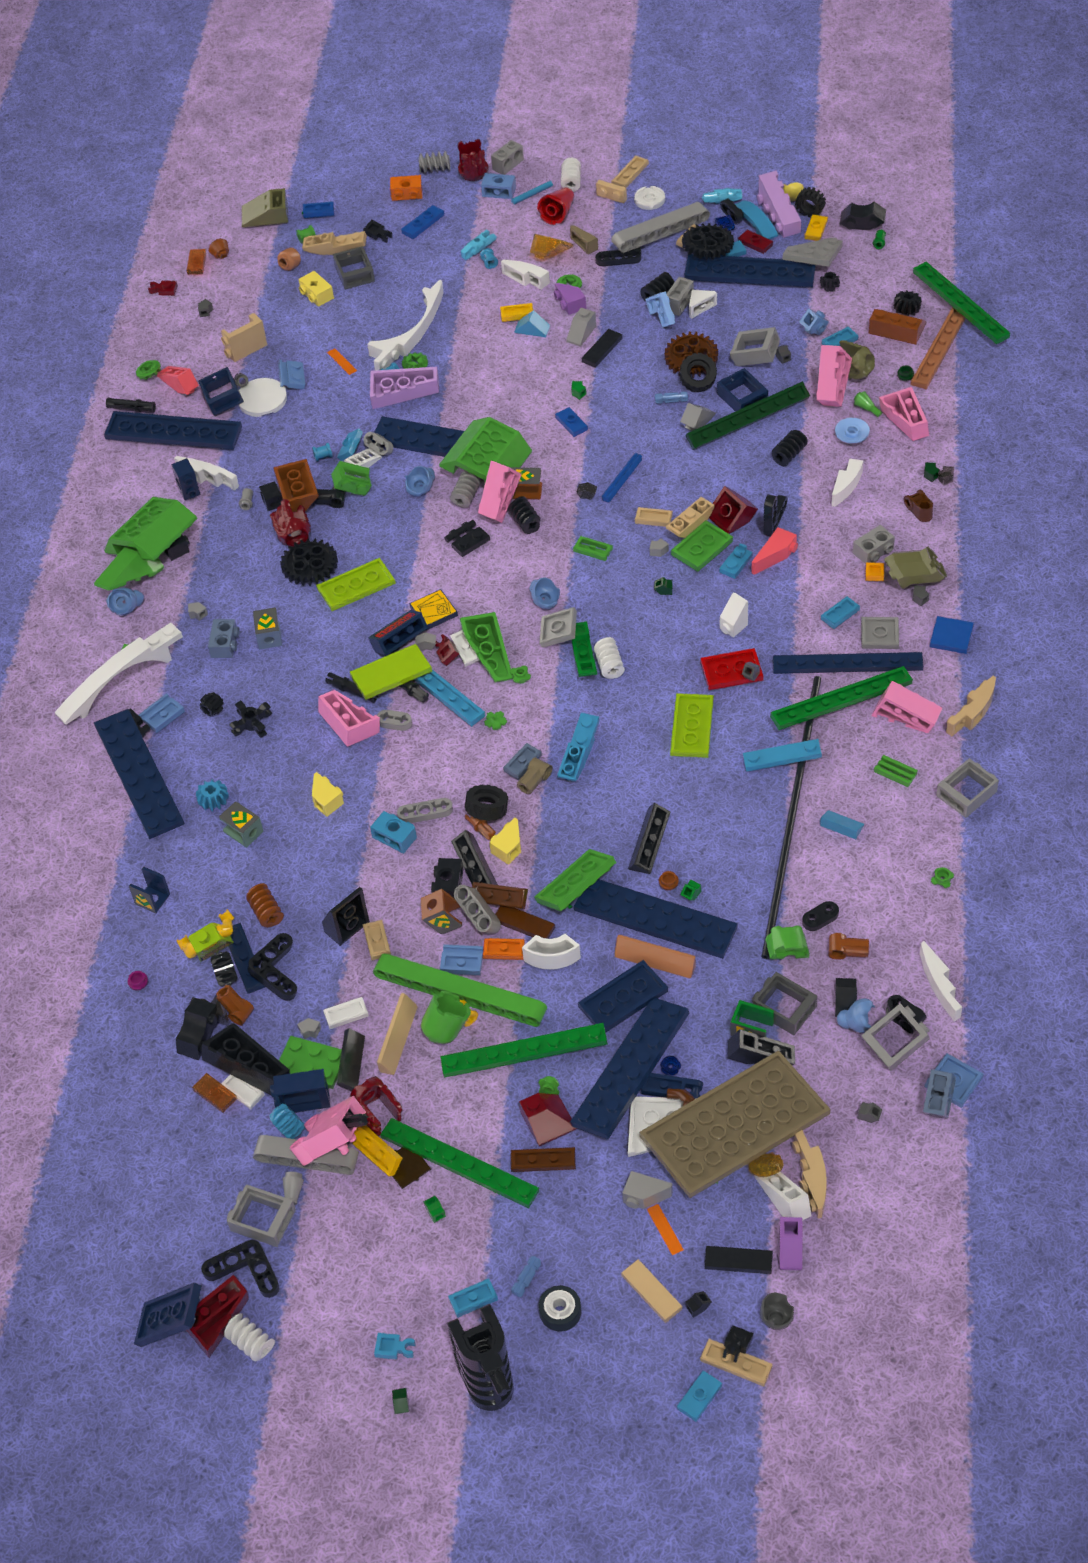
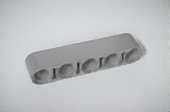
(277, 1151)

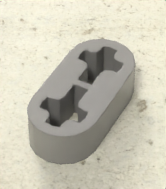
(379, 441)
(394, 720)

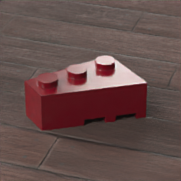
(215, 1313)

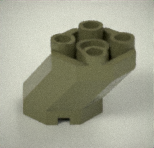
(915, 567)

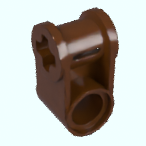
(920, 506)

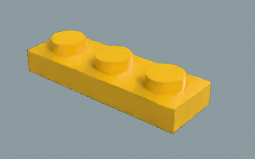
(377, 1150)

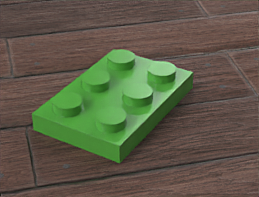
(702, 545)
(306, 1055)

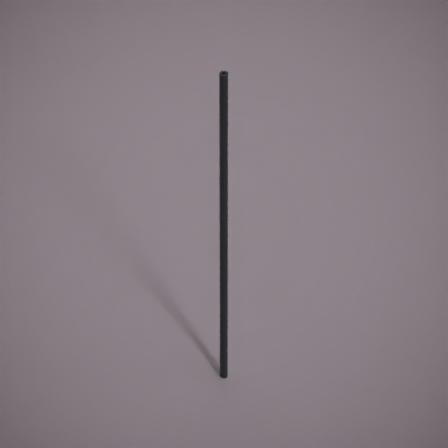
(789, 828)

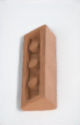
(655, 956)

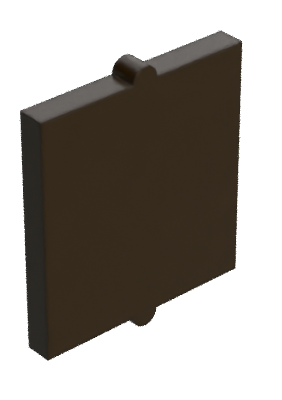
(410, 1168)

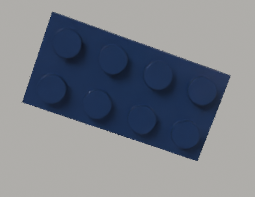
(623, 996)
(168, 1314)

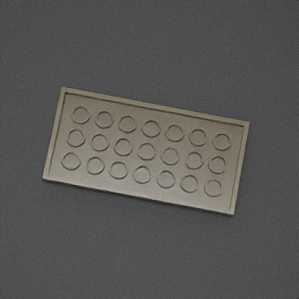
(734, 1123)

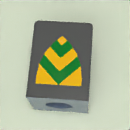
(267, 628)

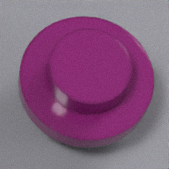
(137, 980)

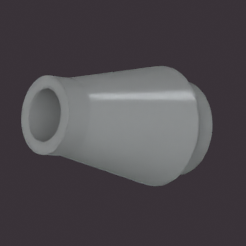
(292, 1185)

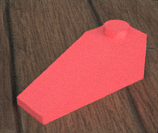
(179, 379)
(775, 550)

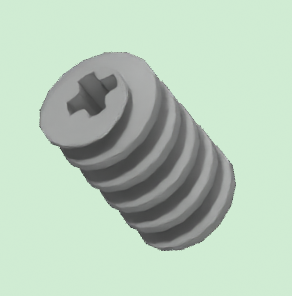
(434, 162)
(465, 489)

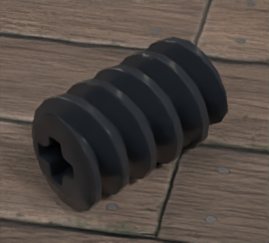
(659, 284)
(789, 447)
(524, 515)

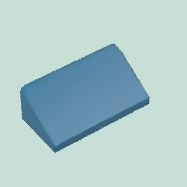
(841, 824)

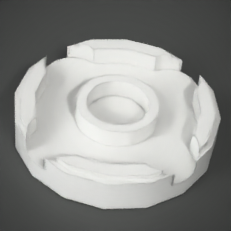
(649, 198)

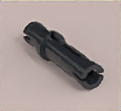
(137, 405)
(345, 684)

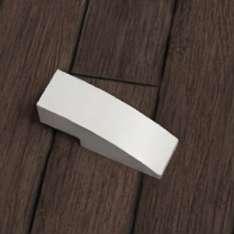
(526, 273)
(847, 481)

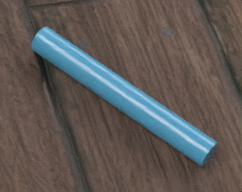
(540, 188)

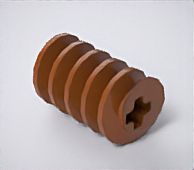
(264, 905)

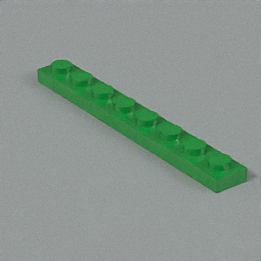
(961, 302)
(839, 698)
(523, 1050)
(460, 1163)

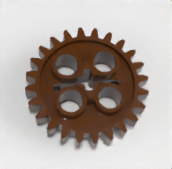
(687, 345)

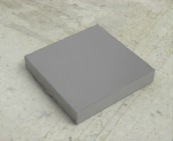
(558, 627)
(880, 632)

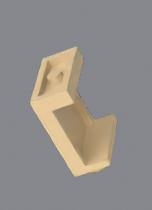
(244, 339)

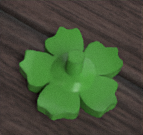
(495, 721)

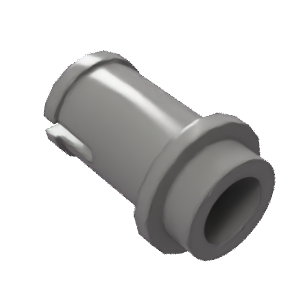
(246, 501)

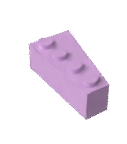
(778, 205)
(401, 385)

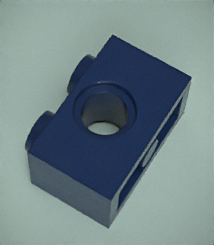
(185, 479)

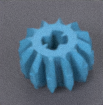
(212, 795)
(287, 1121)

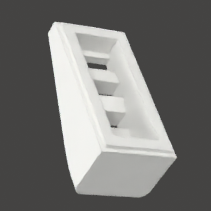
(356, 459)

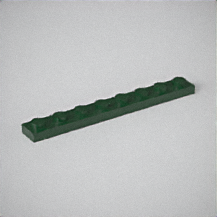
(747, 415)

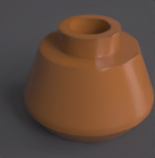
(219, 248)

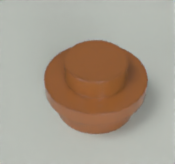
(668, 880)

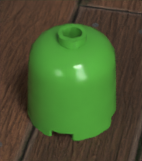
(444, 1018)

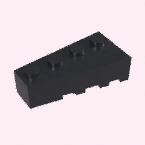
(242, 1058)

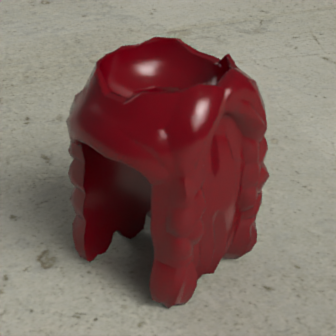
(472, 160)
(291, 523)
(371, 1091)

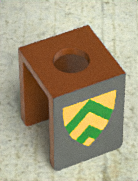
(529, 483)
(439, 916)

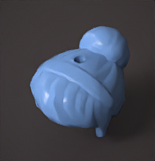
(417, 477)
(544, 589)
(115, 600)
(856, 1016)

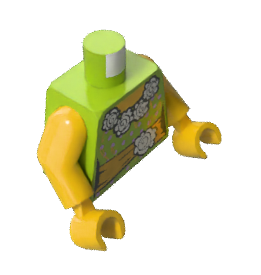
(209, 938)

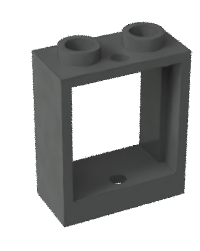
(356, 277)
(807, 999)

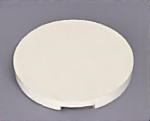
(262, 397)

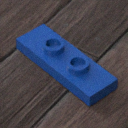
(422, 222)

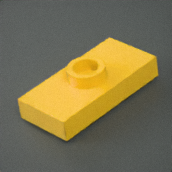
(816, 227)
(515, 312)

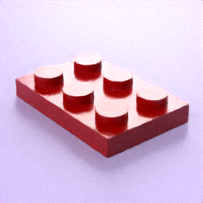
(727, 668)

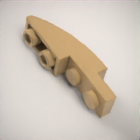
(329, 244)
(977, 705)
(814, 1173)

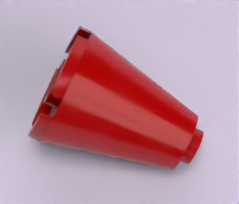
(555, 205)

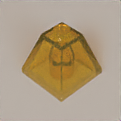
(547, 246)

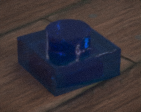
(726, 222)

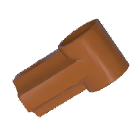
(841, 946)
(238, 1008)

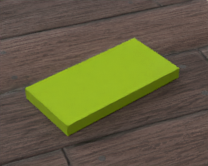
(355, 584)
(390, 671)
(692, 725)

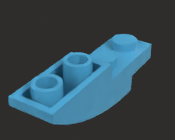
(579, 748)

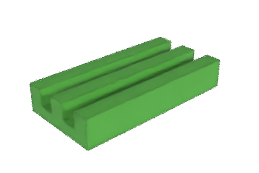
(591, 550)
(897, 769)

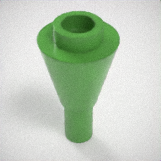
(863, 401)

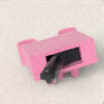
(330, 1131)

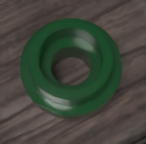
(905, 373)

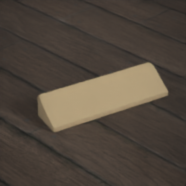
(396, 1035)

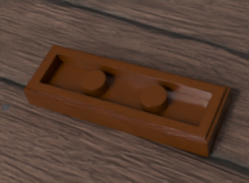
(502, 895)
(524, 922)
(543, 1159)

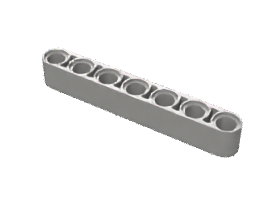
(660, 227)

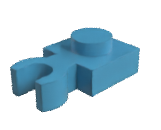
(390, 1345)

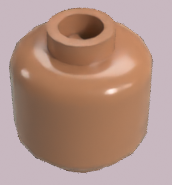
(289, 259)

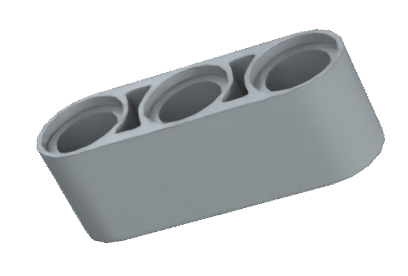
(484, 913)

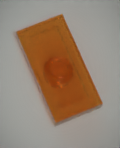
(196, 261)
(214, 1093)

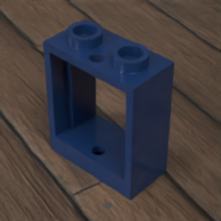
(739, 378)
(224, 400)
(301, 1090)

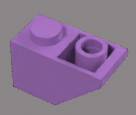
(570, 297)
(791, 1243)

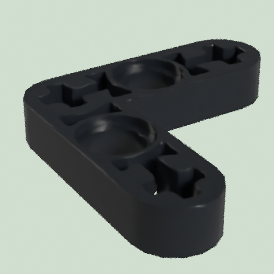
(602, 258)
(773, 511)
(267, 967)
(251, 1260)

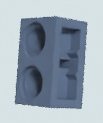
(223, 638)
(939, 1093)

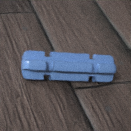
(671, 397)
(526, 1276)

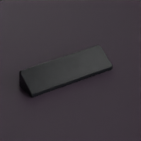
(649, 839)
(473, 858)

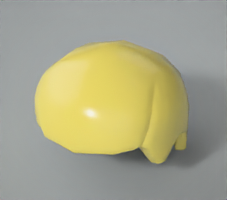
(793, 190)

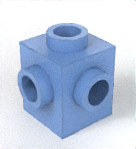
(814, 321)

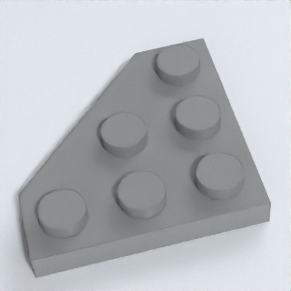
(817, 252)

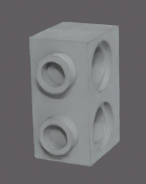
(507, 157)
(680, 295)
(873, 545)

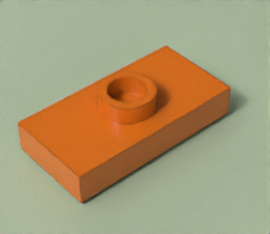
(503, 948)

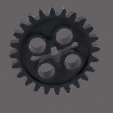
(707, 241)
(309, 562)

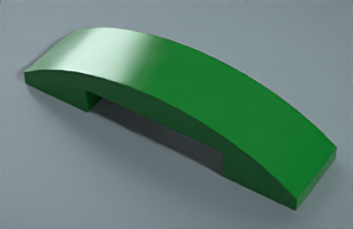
(583, 651)

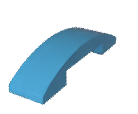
(757, 219)

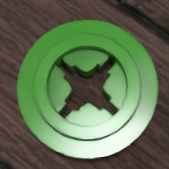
(571, 280)
(420, 358)
(148, 369)

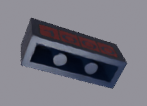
(398, 632)

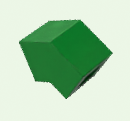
(578, 389)
(691, 890)
(434, 1209)

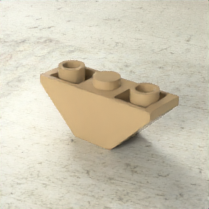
(691, 518)

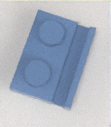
(291, 374)
(161, 713)
(462, 959)

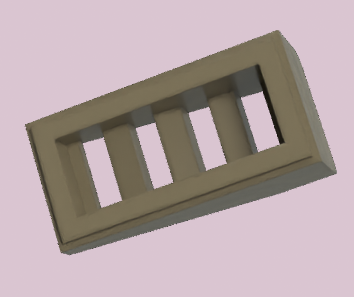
(583, 239)

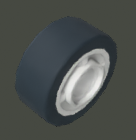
(556, 1297)

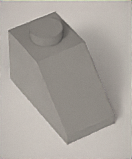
(581, 327)
(696, 416)
(645, 1191)

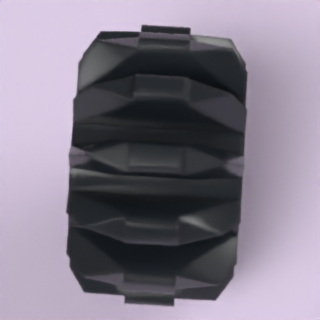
(907, 303)
(223, 968)

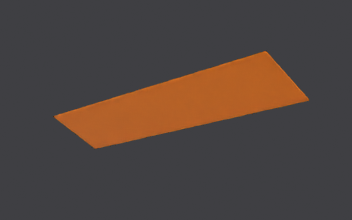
(341, 361)
(665, 1229)

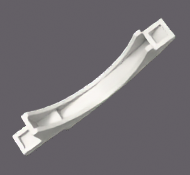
(389, 350)
(140, 650)

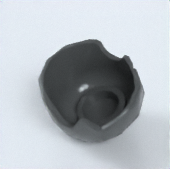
(776, 1311)

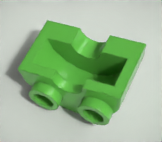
(787, 942)

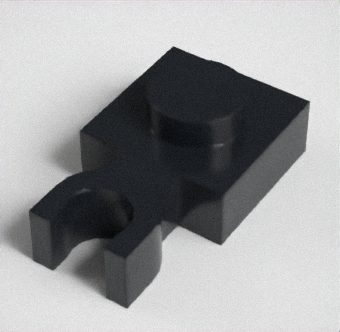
(375, 230)
(737, 1341)

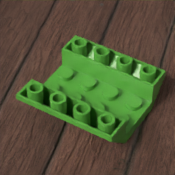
(486, 442)
(152, 528)

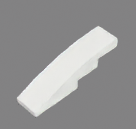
(211, 473)
(938, 975)

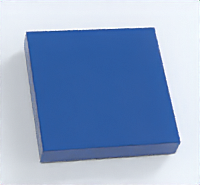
(951, 634)

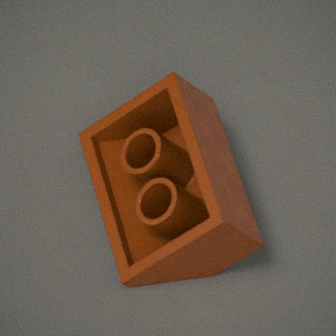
(896, 326)
(296, 484)

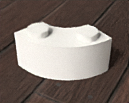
(551, 953)

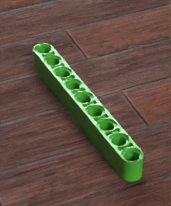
(475, 993)

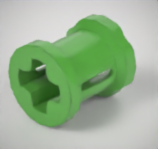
(301, 234)

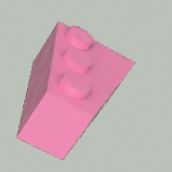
(833, 375)
(905, 413)
(498, 491)
(907, 707)
(346, 719)

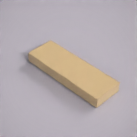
(630, 171)
(651, 1291)
(747, 1366)

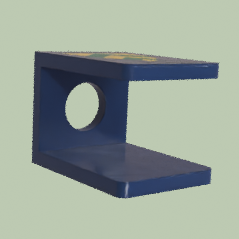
(155, 885)

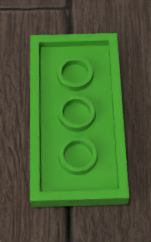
(575, 880)

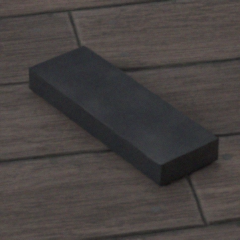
(601, 348)
(350, 1059)
(738, 1259)

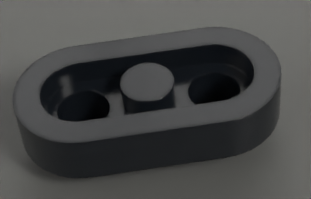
(729, 208)
(821, 915)

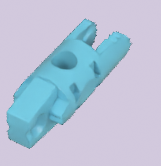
(722, 194)
(478, 244)

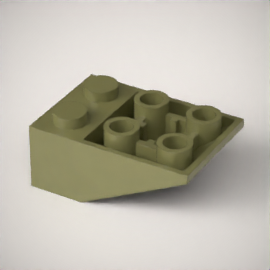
(266, 209)

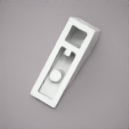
(786, 1196)

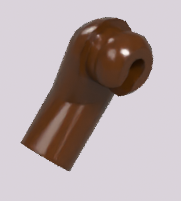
(680, 1094)

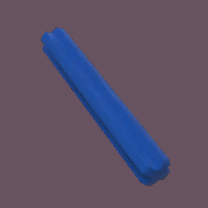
(621, 477)

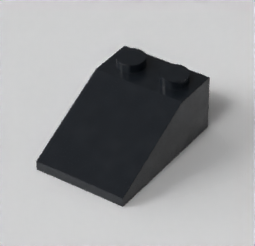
(346, 917)

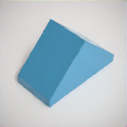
(533, 325)

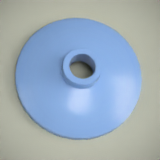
(852, 430)

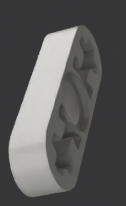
(439, 813)

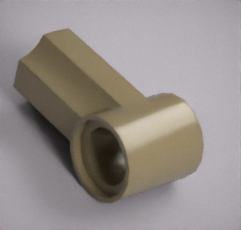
(536, 772)

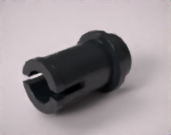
(244, 382)

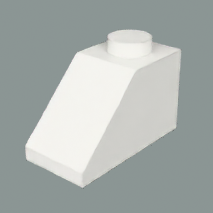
(734, 616)

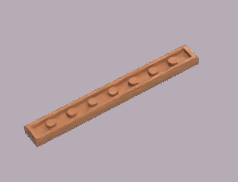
(938, 349)

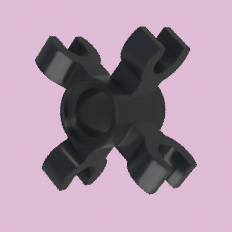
(250, 719)

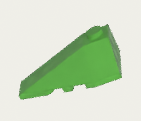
(127, 567)
(487, 642)

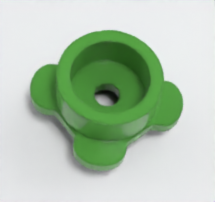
(520, 674)
(942, 872)
(549, 1085)

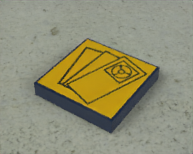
(434, 608)

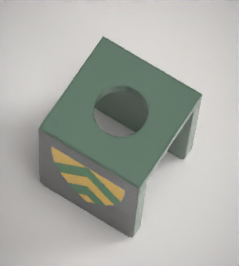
(241, 824)

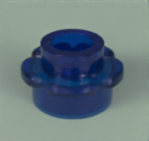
(670, 1060)

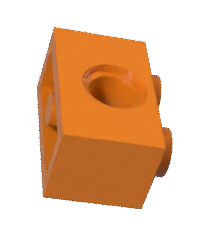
(406, 187)

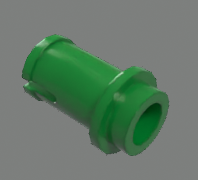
(879, 241)

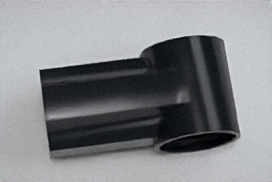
(333, 497)

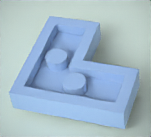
(660, 304)

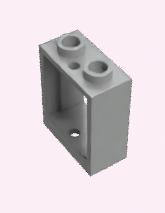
(765, 354)
(958, 801)
(893, 1062)
(279, 1224)

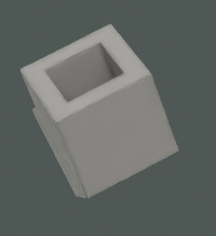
(658, 548)
(197, 610)
(425, 641)
(309, 1028)

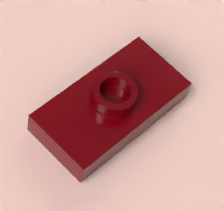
(755, 241)

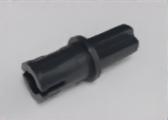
(414, 689)

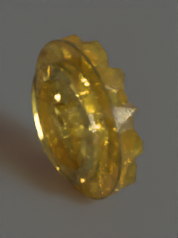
(761, 1167)

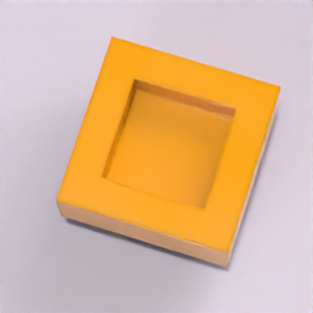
(874, 572)

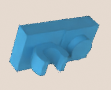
(736, 561)

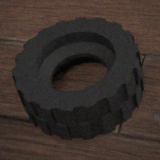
(698, 385)
(485, 811)

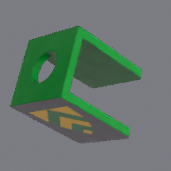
(754, 1013)

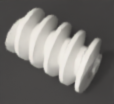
(571, 174)
(609, 658)
(248, 1338)

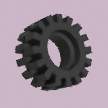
(815, 197)

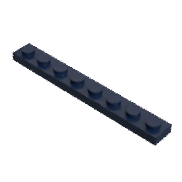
(847, 662)

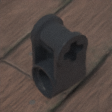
(920, 1015)

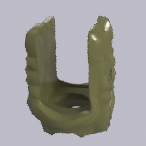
(862, 359)

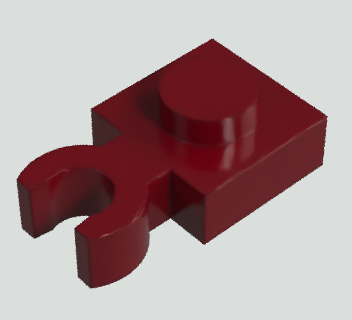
(165, 288)
(447, 650)

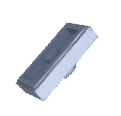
(519, 763)

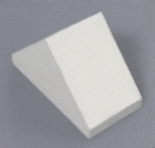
(701, 301)

